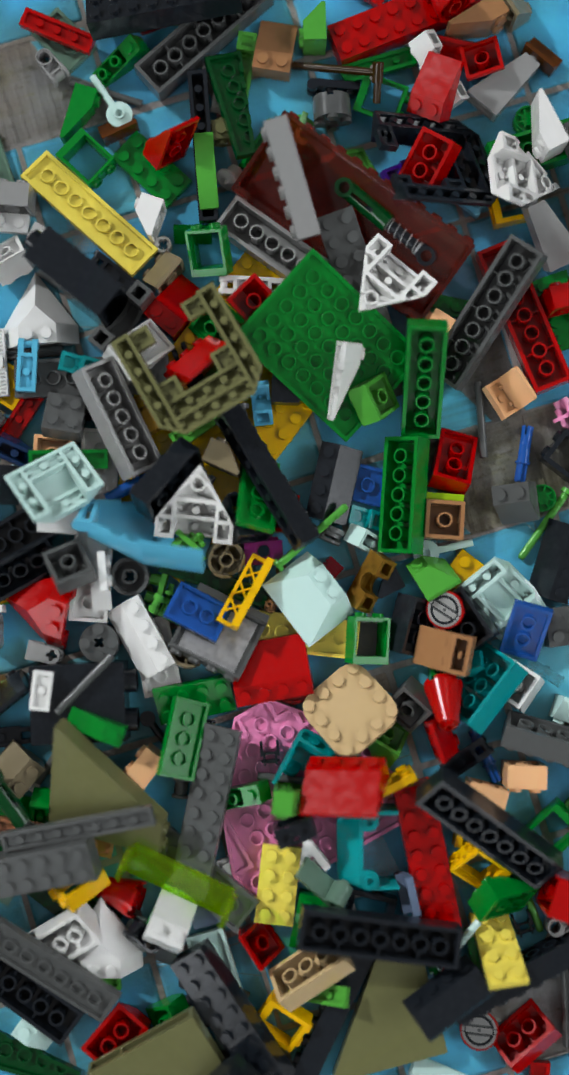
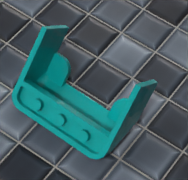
(304, 745)
(350, 852)

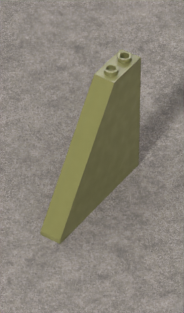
(90, 784)
(381, 1028)
(171, 1048)

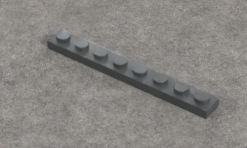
(78, 828)

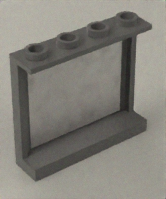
(231, 650)

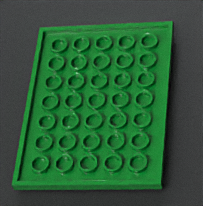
(298, 334)

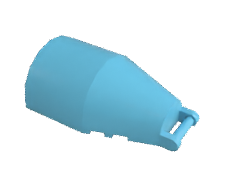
(132, 534)

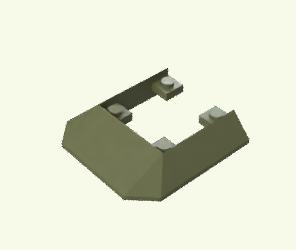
(190, 409)

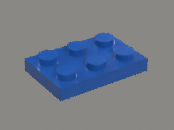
(196, 612)
(526, 630)

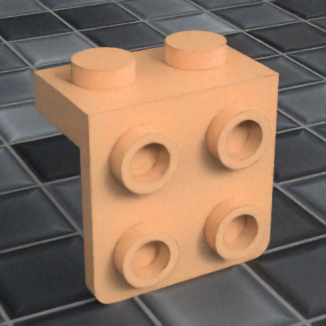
(509, 393)

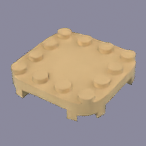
(350, 710)

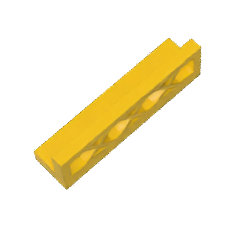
(249, 598)

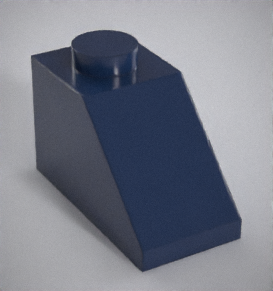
(14, 450)

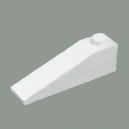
(346, 364)

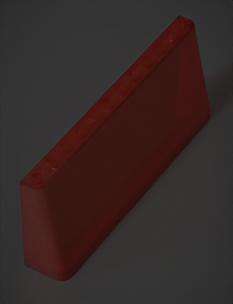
(322, 167)

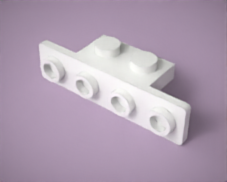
(101, 587)

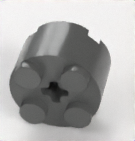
(332, 110)
(130, 587)
(88, 641)

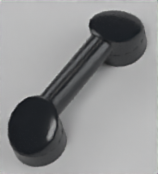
(147, 718)

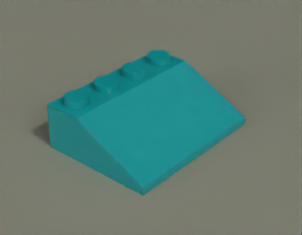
(489, 689)

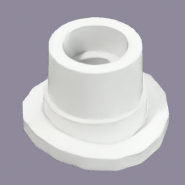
(228, 176)

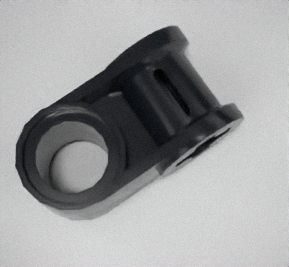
(135, 933)

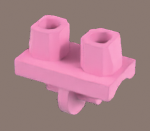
(562, 412)

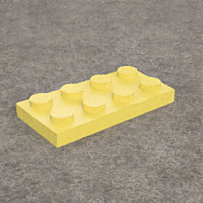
(277, 885)
(500, 953)

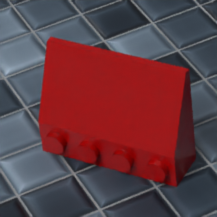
(275, 672)
(343, 786)

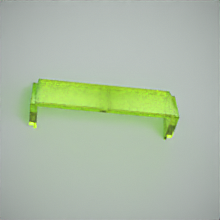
(178, 880)

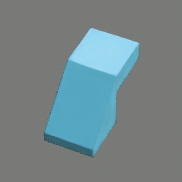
(262, 405)

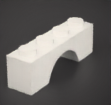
(429, 41)

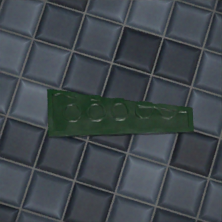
(229, 86)
(25, 1060)

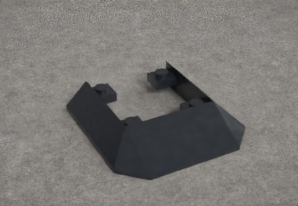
(469, 176)

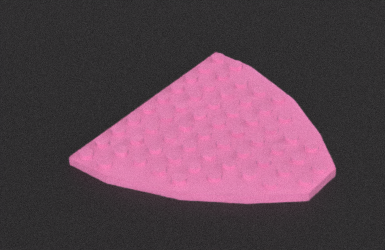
(253, 825)

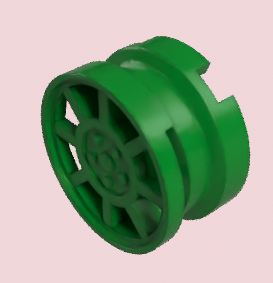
(522, 119)
(546, 497)

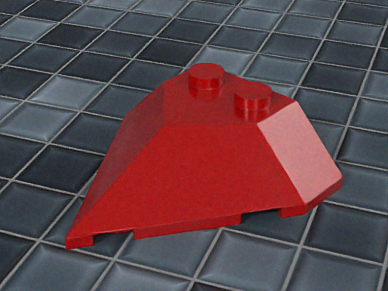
(44, 610)

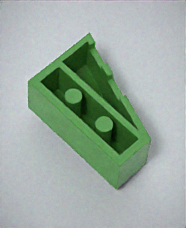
(286, 800)

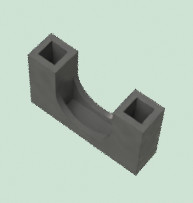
(139, 299)

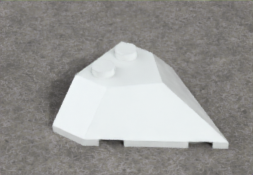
(516, 174)
(388, 279)
(40, 317)
(195, 510)
(115, 954)

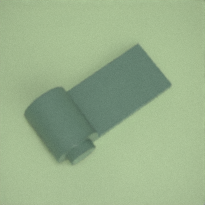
(332, 892)

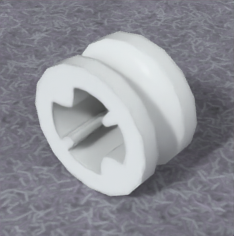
(162, 239)

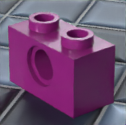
(275, 550)

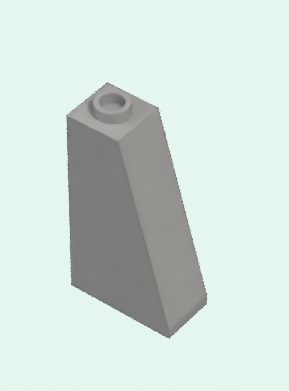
(500, 88)
(547, 234)

